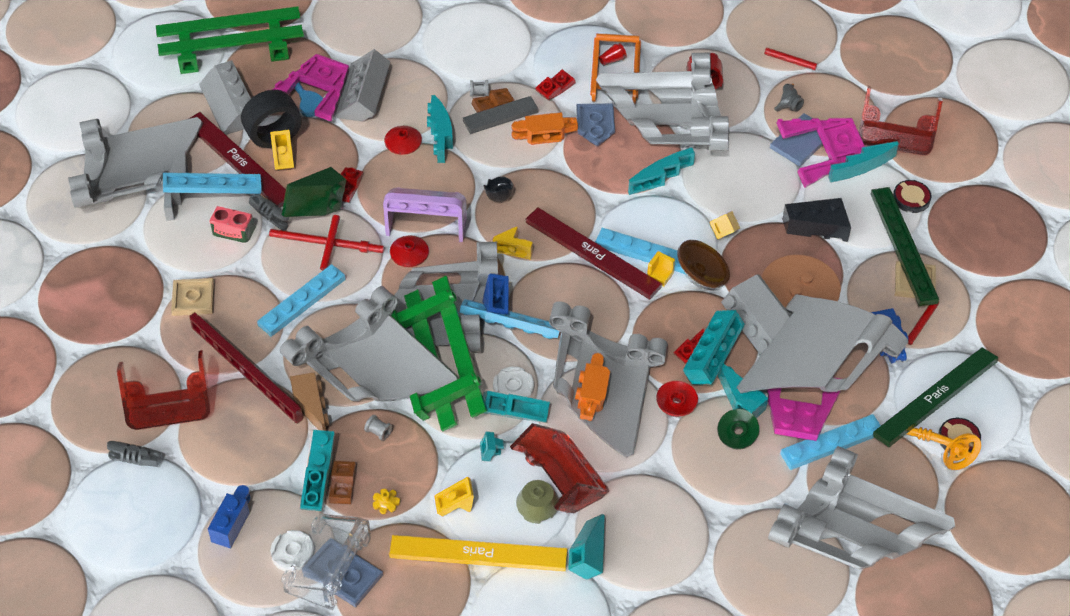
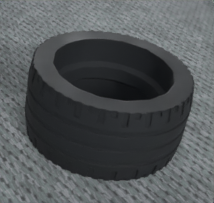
(264, 105)

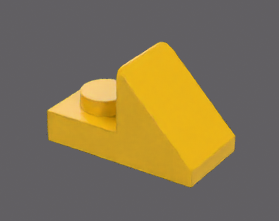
(282, 149)
(510, 244)
(454, 497)

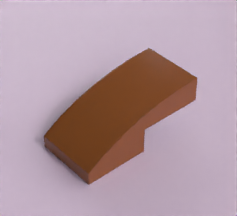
(495, 98)
(342, 482)

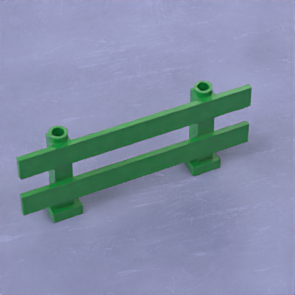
(188, 61)
(469, 381)

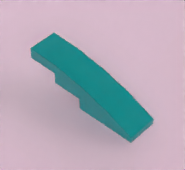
(867, 160)
(656, 173)

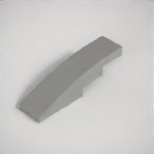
(180, 165)

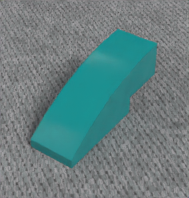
(516, 406)

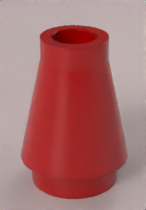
(613, 54)

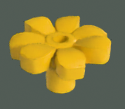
(385, 501)

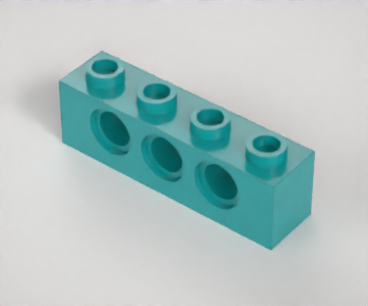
(713, 347)

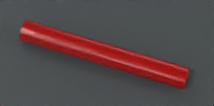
(789, 58)
(330, 242)
(921, 323)

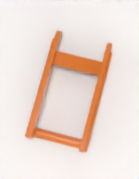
(614, 38)

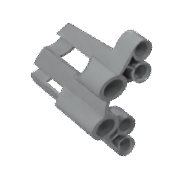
(686, 100)

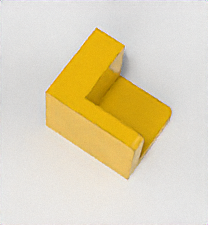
(724, 225)
(661, 267)

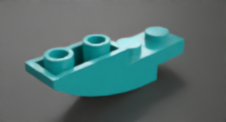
(440, 128)
(318, 470)

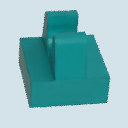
(490, 446)

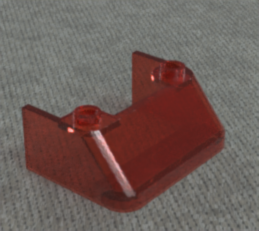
(910, 139)
(165, 408)
(564, 466)

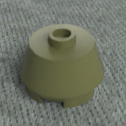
(537, 501)

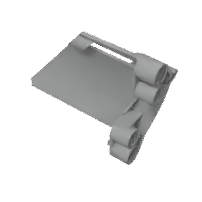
(128, 159)
(471, 287)
(817, 344)
(373, 352)
(629, 371)

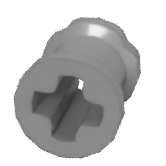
(478, 88)
(378, 427)

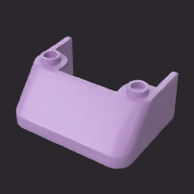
(427, 203)

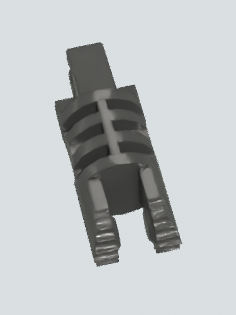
(269, 211)
(133, 454)

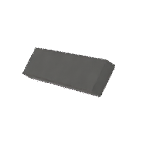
(500, 114)

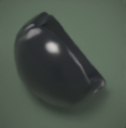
(499, 189)

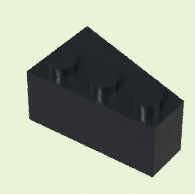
(818, 218)

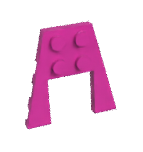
(323, 74)
(837, 136)
(800, 418)

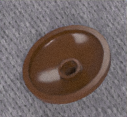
(703, 264)

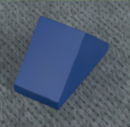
(496, 294)

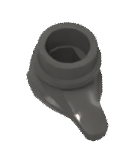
(790, 99)

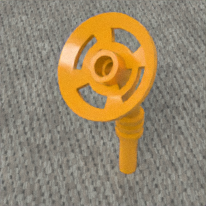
(957, 446)

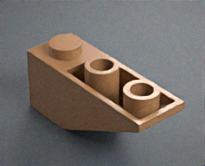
(306, 396)

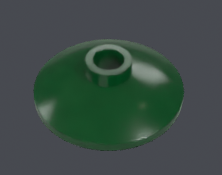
(735, 420)

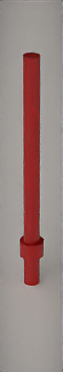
(363, 246)

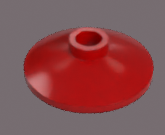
(403, 140)
(406, 256)
(680, 392)

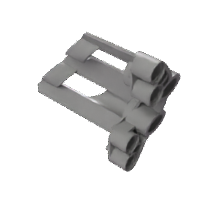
(845, 507)

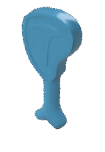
(309, 100)

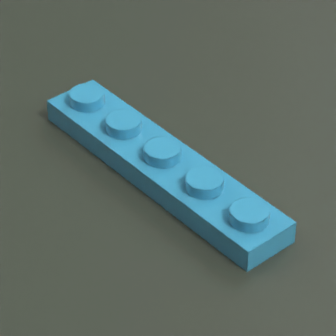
(211, 183)
(634, 247)
(301, 300)
(511, 320)
(843, 436)

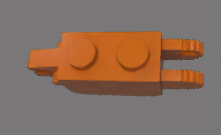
(543, 128)
(593, 388)

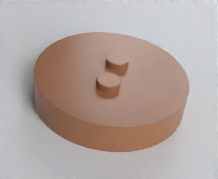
(801, 276)

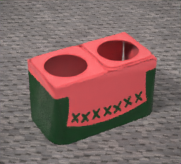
(232, 231)

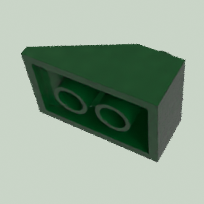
(314, 194)

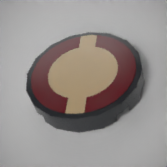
(912, 196)
(957, 426)

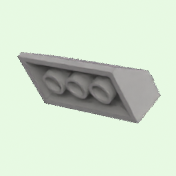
(363, 87)
(225, 96)
(759, 311)

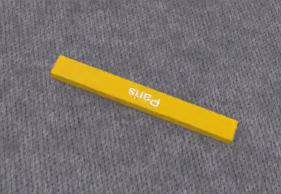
(478, 553)

